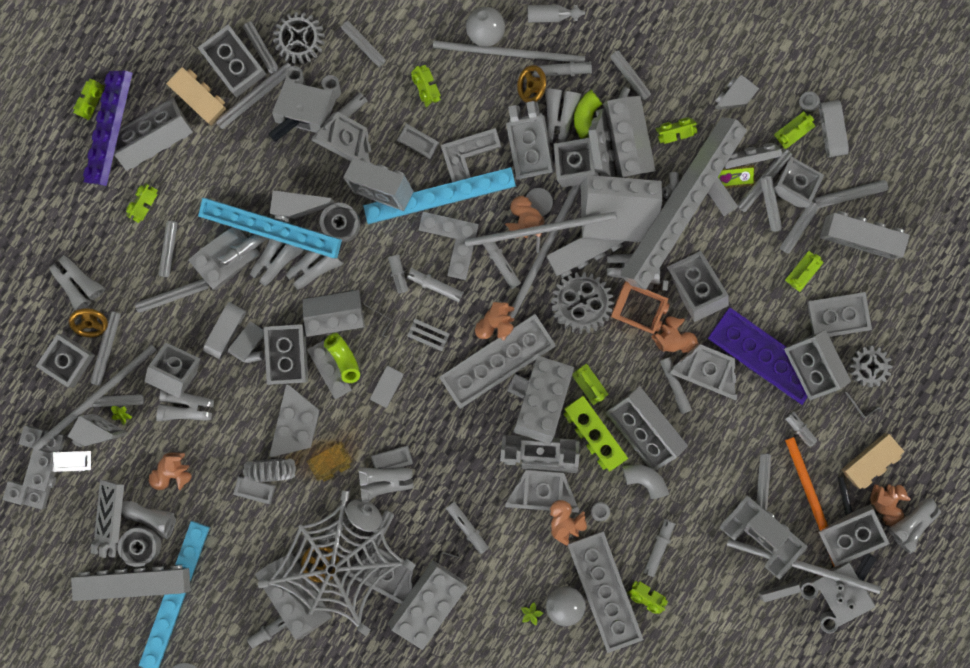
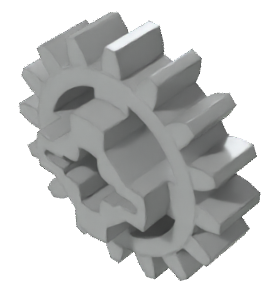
(870, 358)

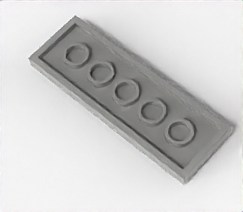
(497, 361)
(605, 591)

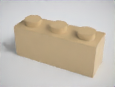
(197, 95)
(873, 461)

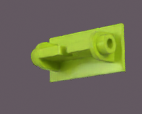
(422, 77)
(86, 106)
(684, 127)
(795, 130)
(143, 195)
(804, 271)
(590, 384)
(640, 595)

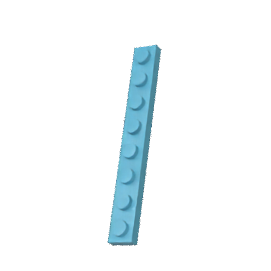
(444, 195)
(270, 228)
(172, 603)

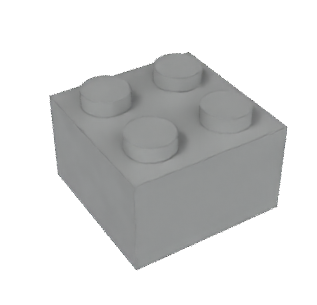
(574, 162)
(65, 360)
(172, 370)

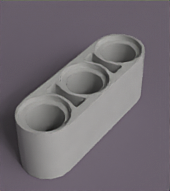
(833, 128)
(224, 330)

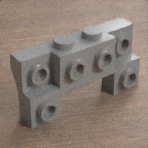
(528, 449)
(38, 478)
(766, 531)

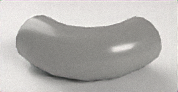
(647, 477)

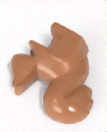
(527, 215)
(495, 318)
(672, 340)
(169, 467)
(886, 502)
(562, 524)

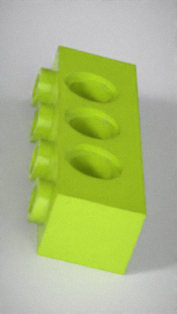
(616, 454)

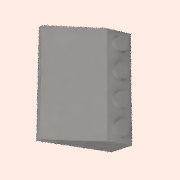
(634, 201)

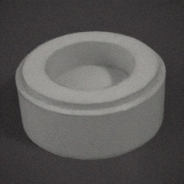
(809, 101)
(600, 511)

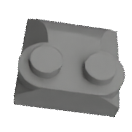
(798, 183)

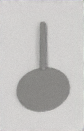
(543, 202)

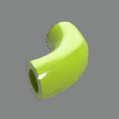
(584, 113)
(344, 357)

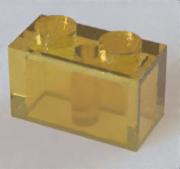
(330, 461)

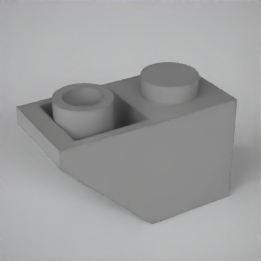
(738, 95)

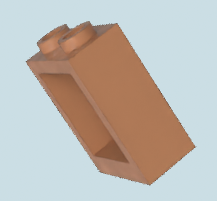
(622, 297)

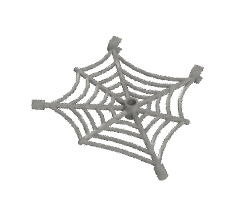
(361, 627)

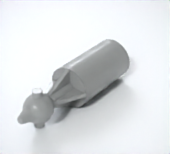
(552, 13)

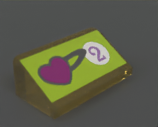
(737, 176)

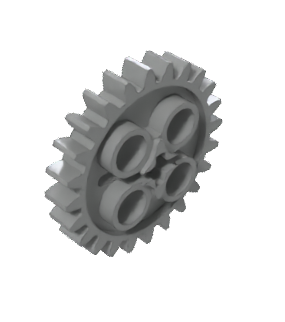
(573, 288)

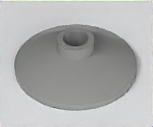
(364, 515)

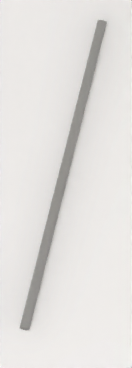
(549, 240)

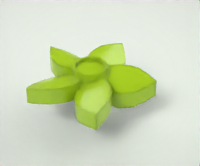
(119, 413)
(531, 613)

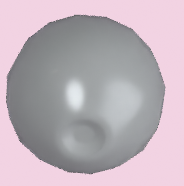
(485, 26)
(565, 606)

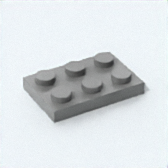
(840, 314)

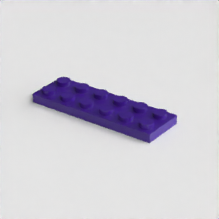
(107, 127)
(757, 352)

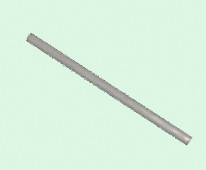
(508, 52)
(541, 229)
(94, 397)
(808, 567)

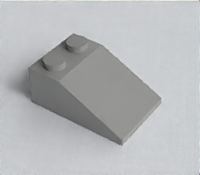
(293, 205)
(207, 261)
(698, 286)
(854, 536)

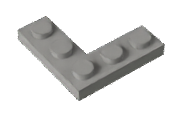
(459, 150)
(453, 229)

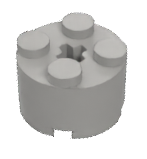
(335, 213)
(132, 553)

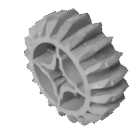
(288, 25)
(269, 470)

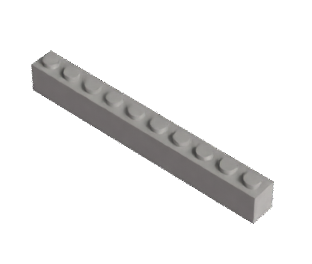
(683, 203)

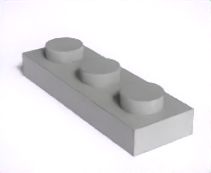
(753, 155)
(329, 370)

